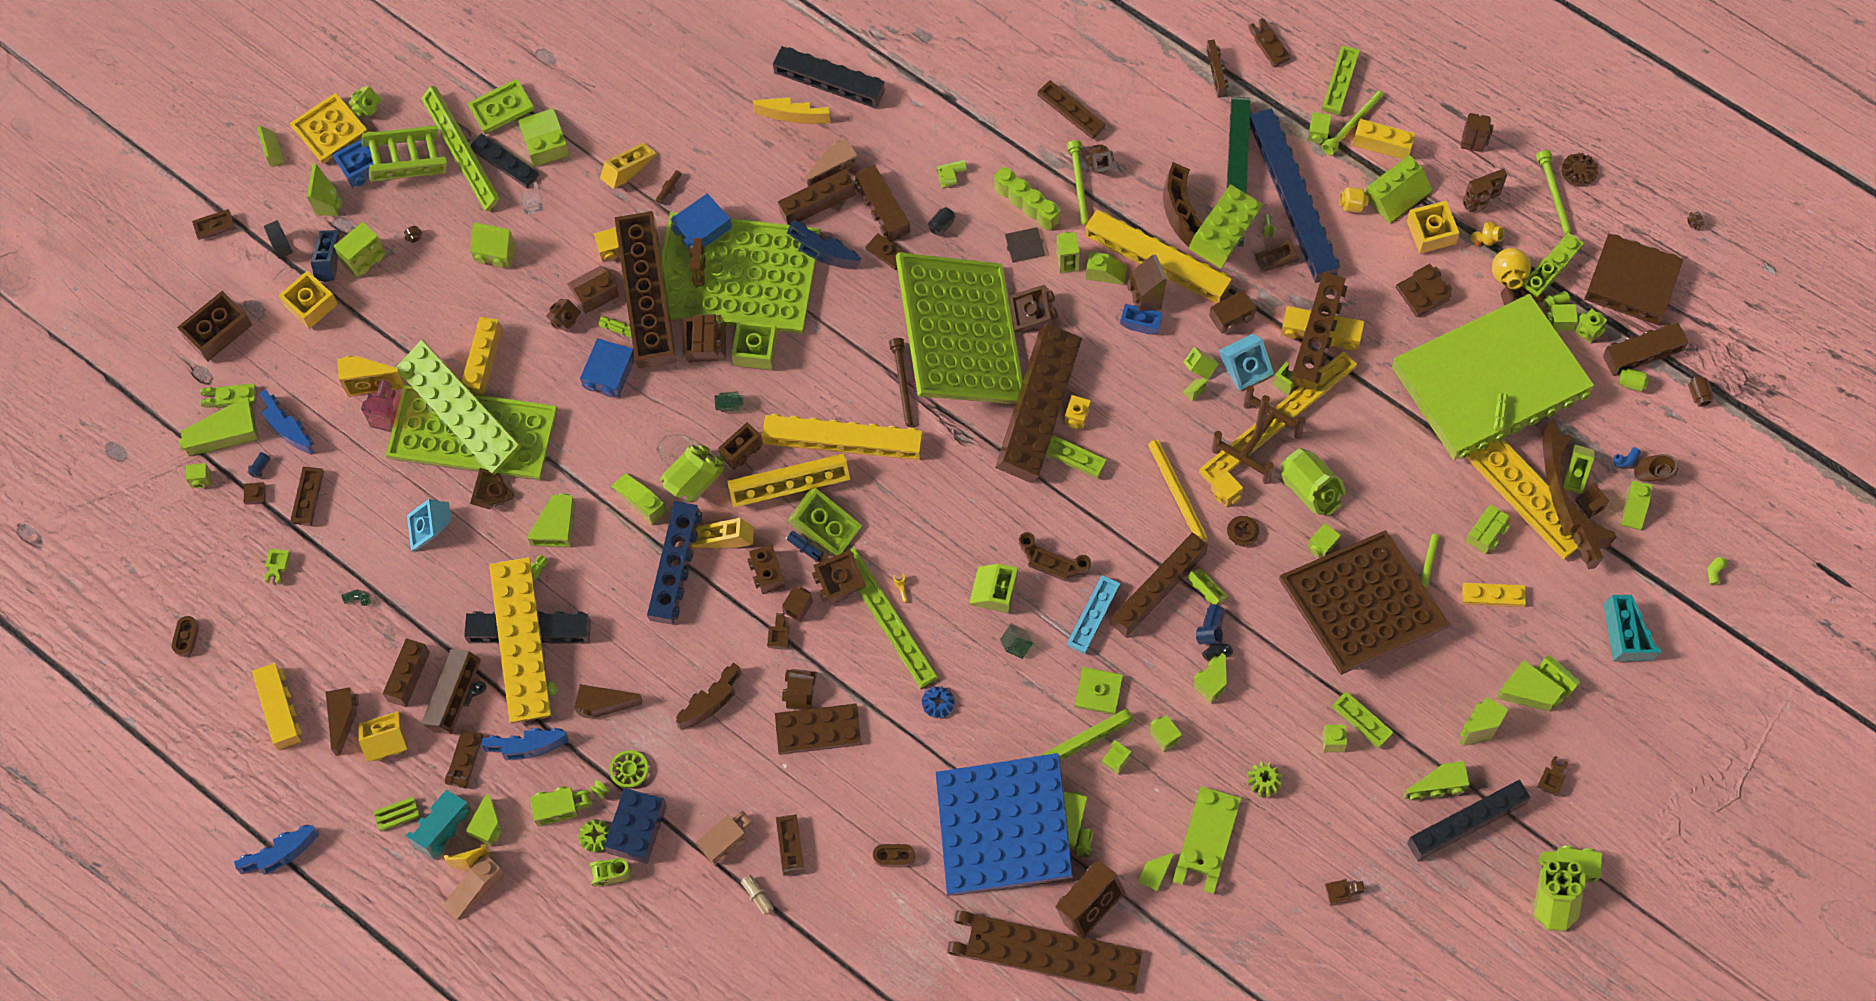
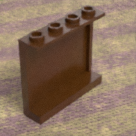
(1634, 279)

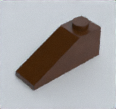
(603, 701)
(341, 714)

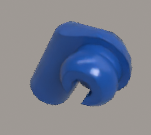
(1626, 461)

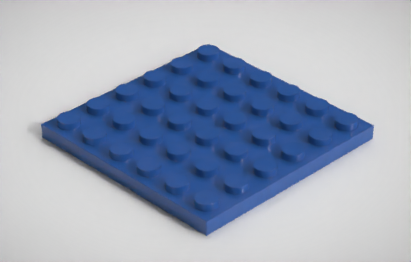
(1003, 824)

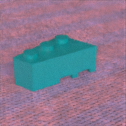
(1627, 632)
(439, 825)

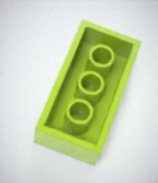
(1225, 226)

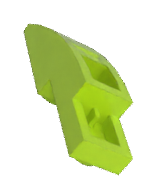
(1553, 265)

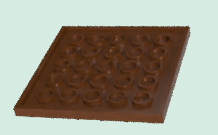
(1363, 602)

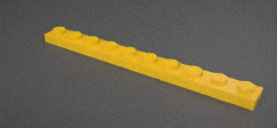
(1291, 406)

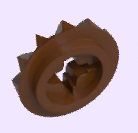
(1239, 523)

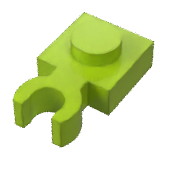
(276, 562)

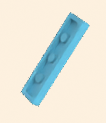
(1093, 614)

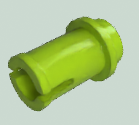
(1559, 299)
(1085, 840)

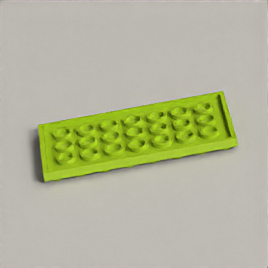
(426, 439)

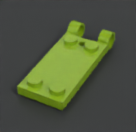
(1208, 836)

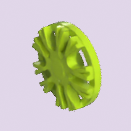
(629, 769)

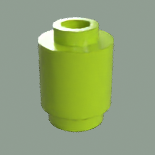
(1633, 380)

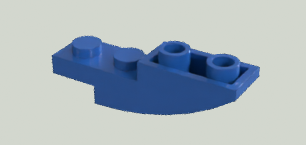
(285, 425)
(533, 744)
(286, 849)

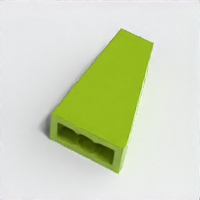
(221, 430)

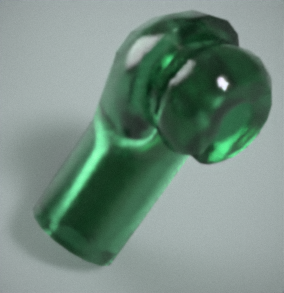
(357, 594)

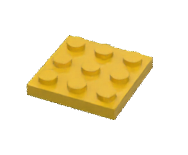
(328, 128)

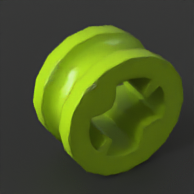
(599, 789)

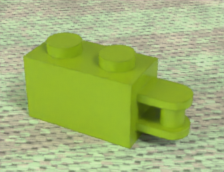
(558, 805)

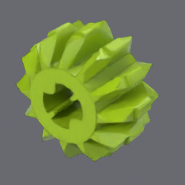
(1273, 779)

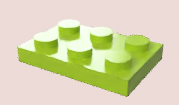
(500, 106)

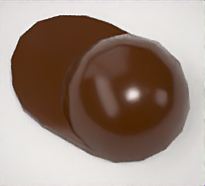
(1656, 468)

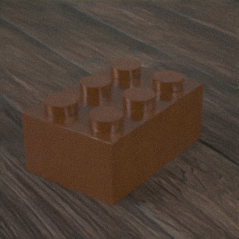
(214, 326)
(1090, 899)

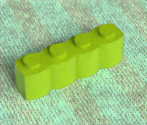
(1028, 199)

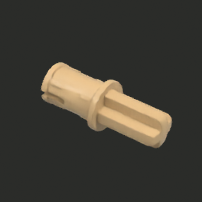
(757, 895)

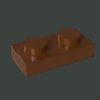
(213, 224)

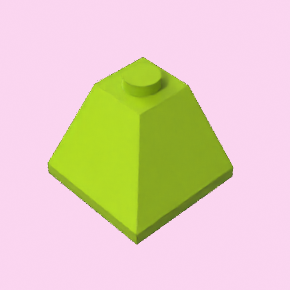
(323, 194)

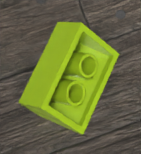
(1398, 189)

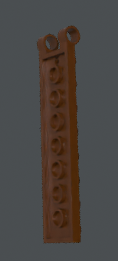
(1048, 953)

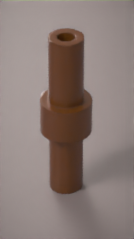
(668, 187)

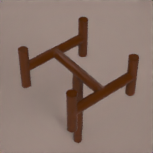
(1262, 424)

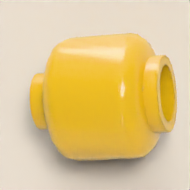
(1353, 199)

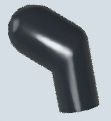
(1217, 649)
(476, 689)

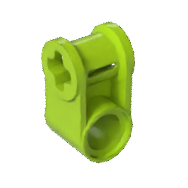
(605, 871)

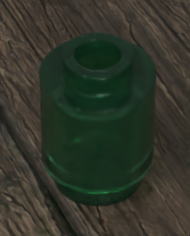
(728, 401)

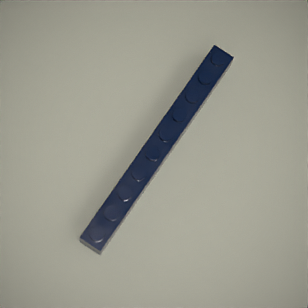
(1293, 194)

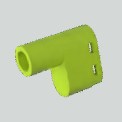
(947, 172)

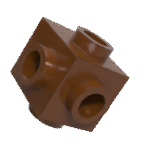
(1104, 163)
(563, 314)

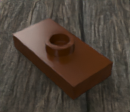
(884, 250)

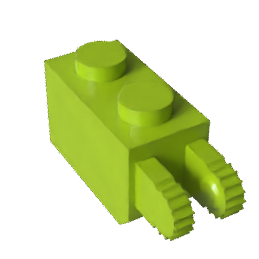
(1587, 858)

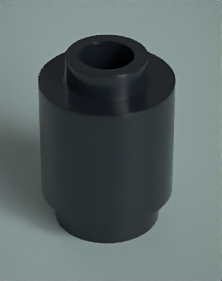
(941, 221)

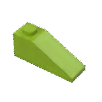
(640, 498)

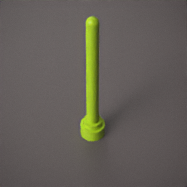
(1331, 145)
(1075, 148)
(1544, 159)
(1429, 559)

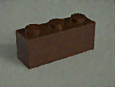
(406, 672)

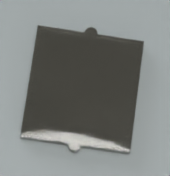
(1024, 244)

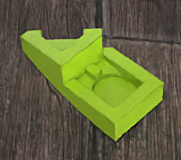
(1155, 870)

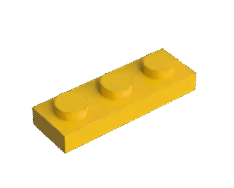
(1493, 594)

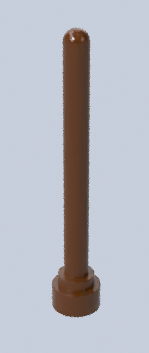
(897, 347)

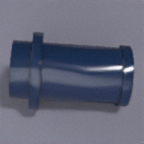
(258, 465)

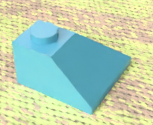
(427, 522)

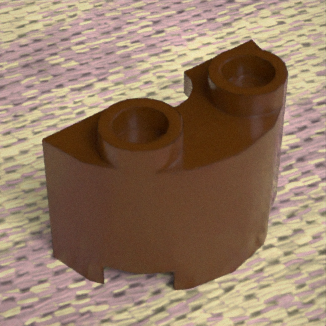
(799, 689)

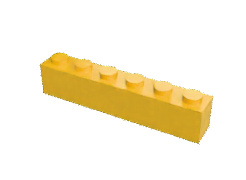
(788, 480)

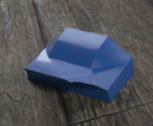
(1141, 321)

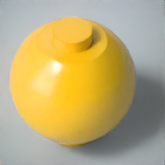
(1511, 267)

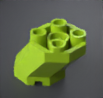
(693, 472)
(1313, 482)
(1559, 894)

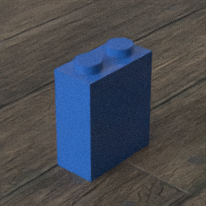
(701, 220)
(607, 368)

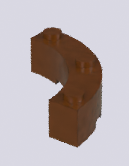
(1178, 206)

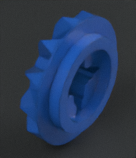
(944, 708)

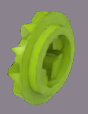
(588, 842)

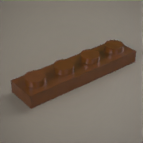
(1071, 109)

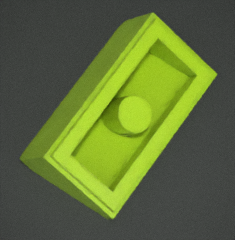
(270, 146)

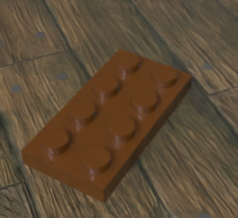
(817, 729)

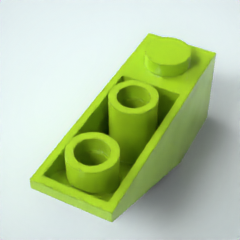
(1445, 779)

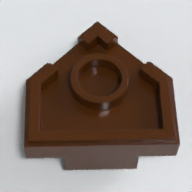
(490, 490)

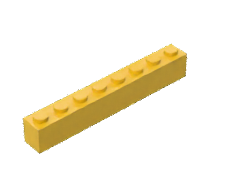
(1177, 266)
(842, 437)

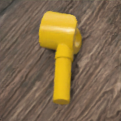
(900, 584)

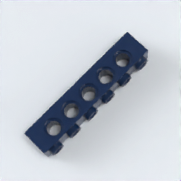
(680, 513)

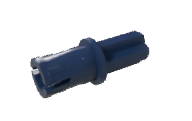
(805, 546)

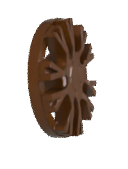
(1579, 169)

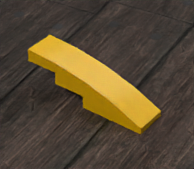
(783, 110)

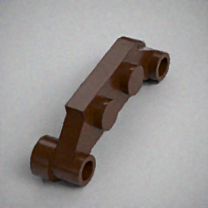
(1052, 563)

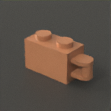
(724, 838)

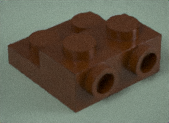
(1482, 189)
(1424, 290)
(1033, 308)
(838, 577)

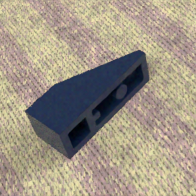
(325, 256)

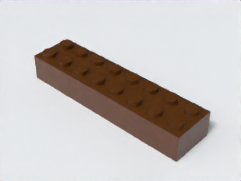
(645, 290)
(1038, 403)

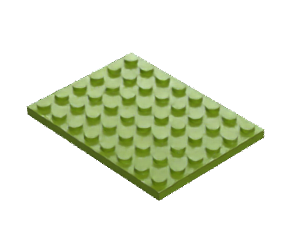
(749, 276)
(959, 328)

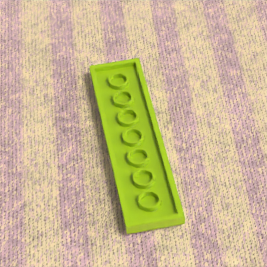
(458, 407)

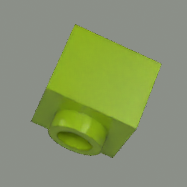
(198, 475)

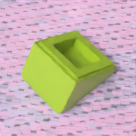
(1195, 389)

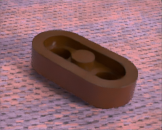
(184, 637)
(894, 854)

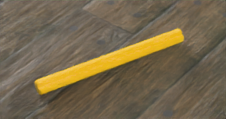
(1176, 489)

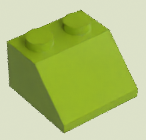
(492, 245)

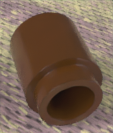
(1701, 391)

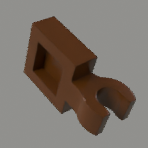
(779, 635)
(1340, 892)

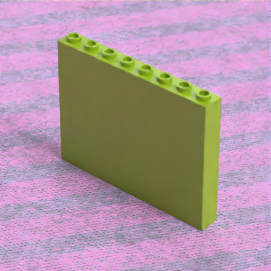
(1502, 352)

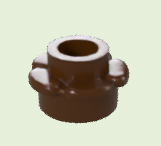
(1695, 220)
(413, 234)

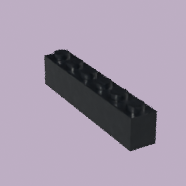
(829, 77)
(554, 628)
(1468, 820)

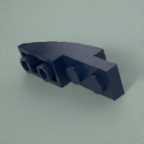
(829, 252)

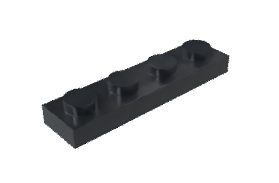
(504, 160)

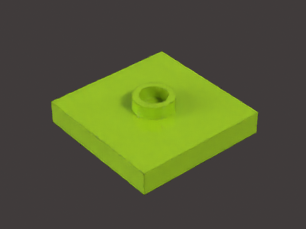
(1098, 691)

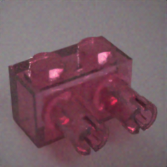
(380, 408)

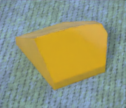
(467, 860)

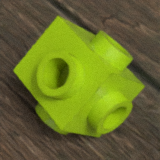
(364, 101)
(1591, 325)

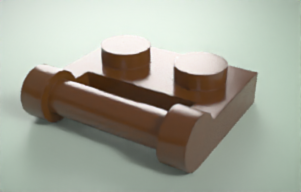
(697, 264)

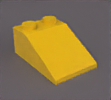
(363, 375)

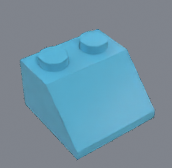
(1246, 361)

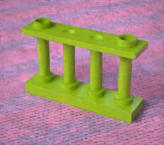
(404, 169)

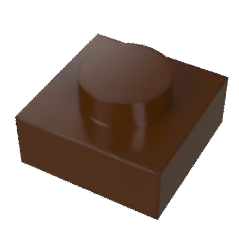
(254, 493)

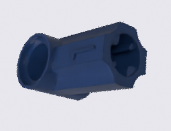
(1211, 630)

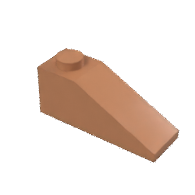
(835, 159)
(473, 886)

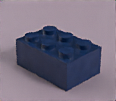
(635, 826)

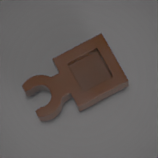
(1552, 778)

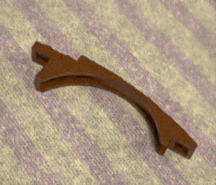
(1586, 533)

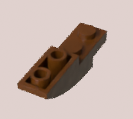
(705, 705)

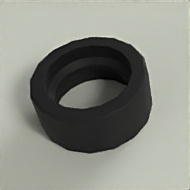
(278, 239)

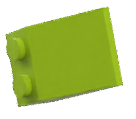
(543, 137)
(824, 522)

